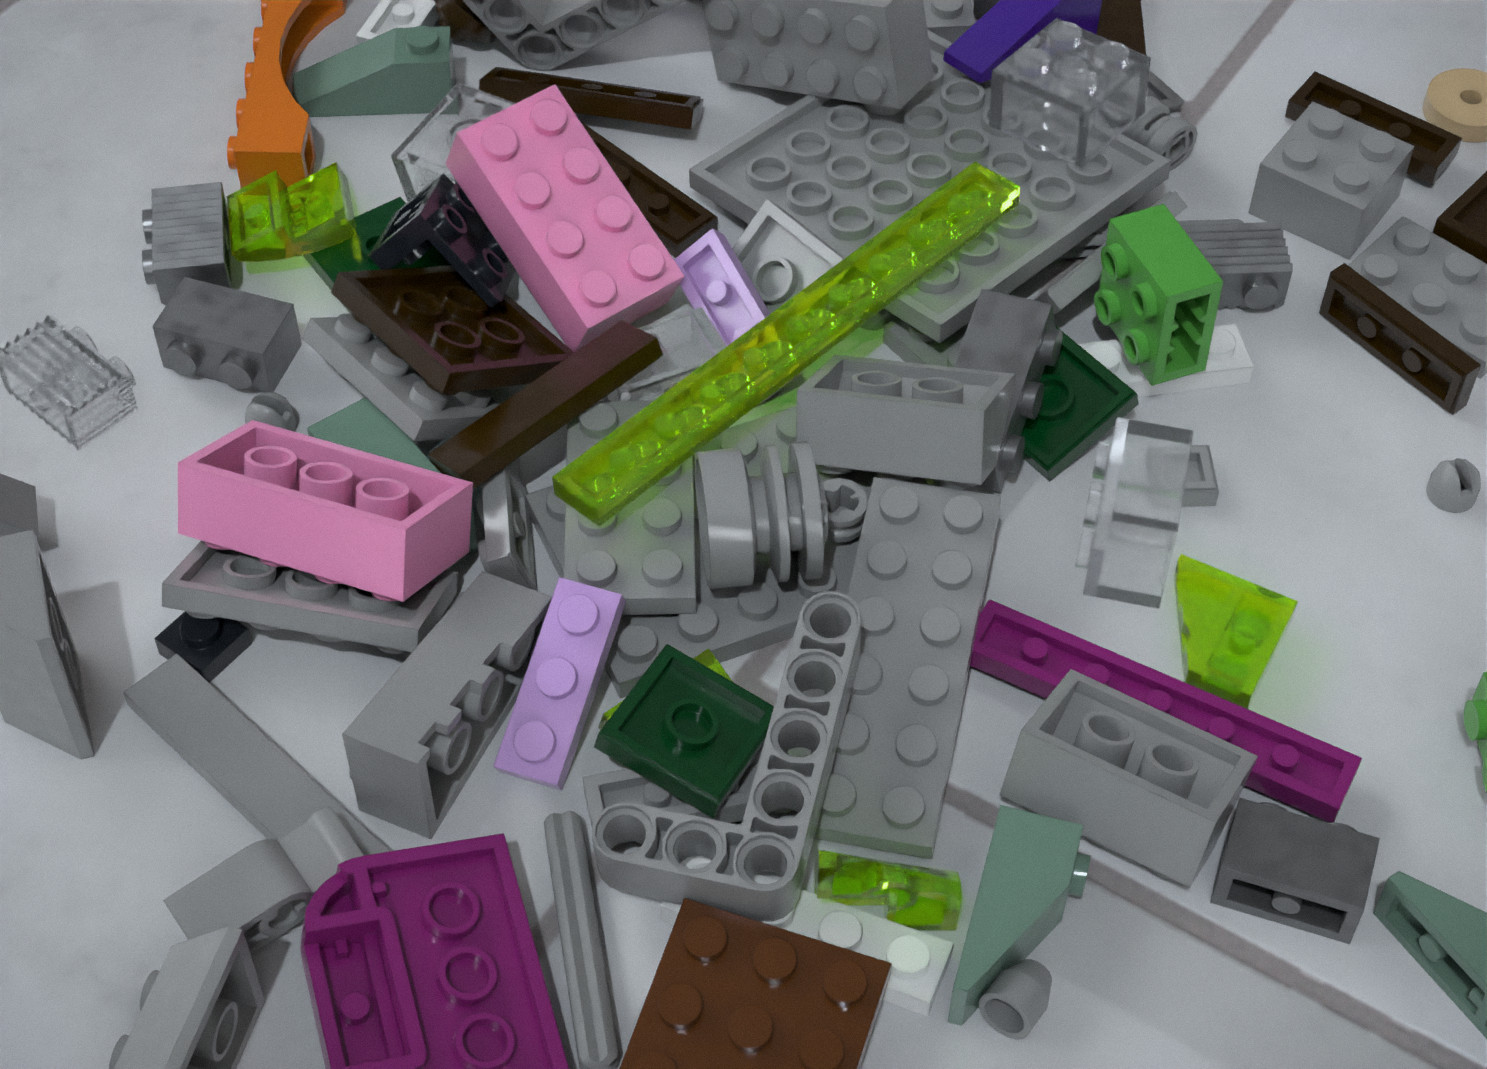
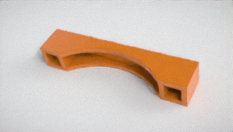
(270, 123)

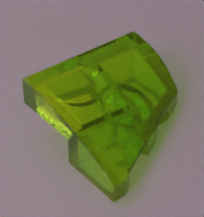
(910, 893)

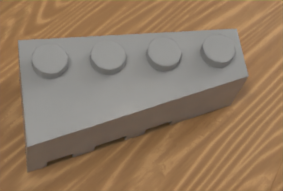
(444, 705)

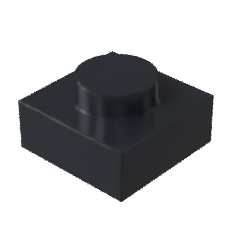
(204, 643)

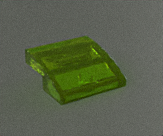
(291, 221)

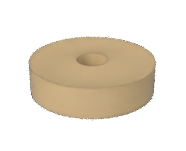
(1458, 103)

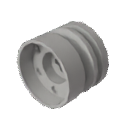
(759, 514)

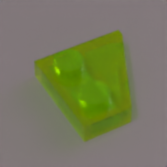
(1227, 629)

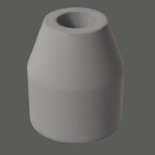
(1017, 999)

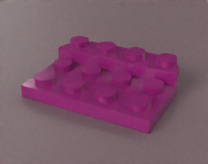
(428, 963)

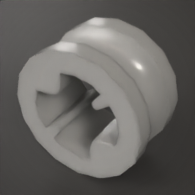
(848, 522)

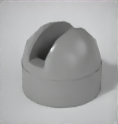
(268, 408)
(1445, 488)

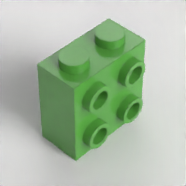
(1158, 294)

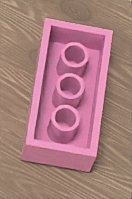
(563, 217)
(325, 509)

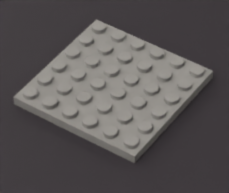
(863, 165)

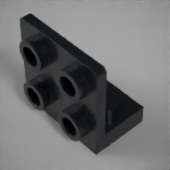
(449, 222)

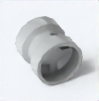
(1162, 133)

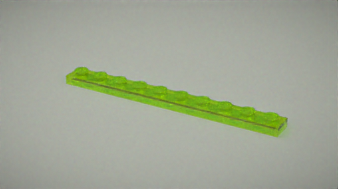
(782, 345)

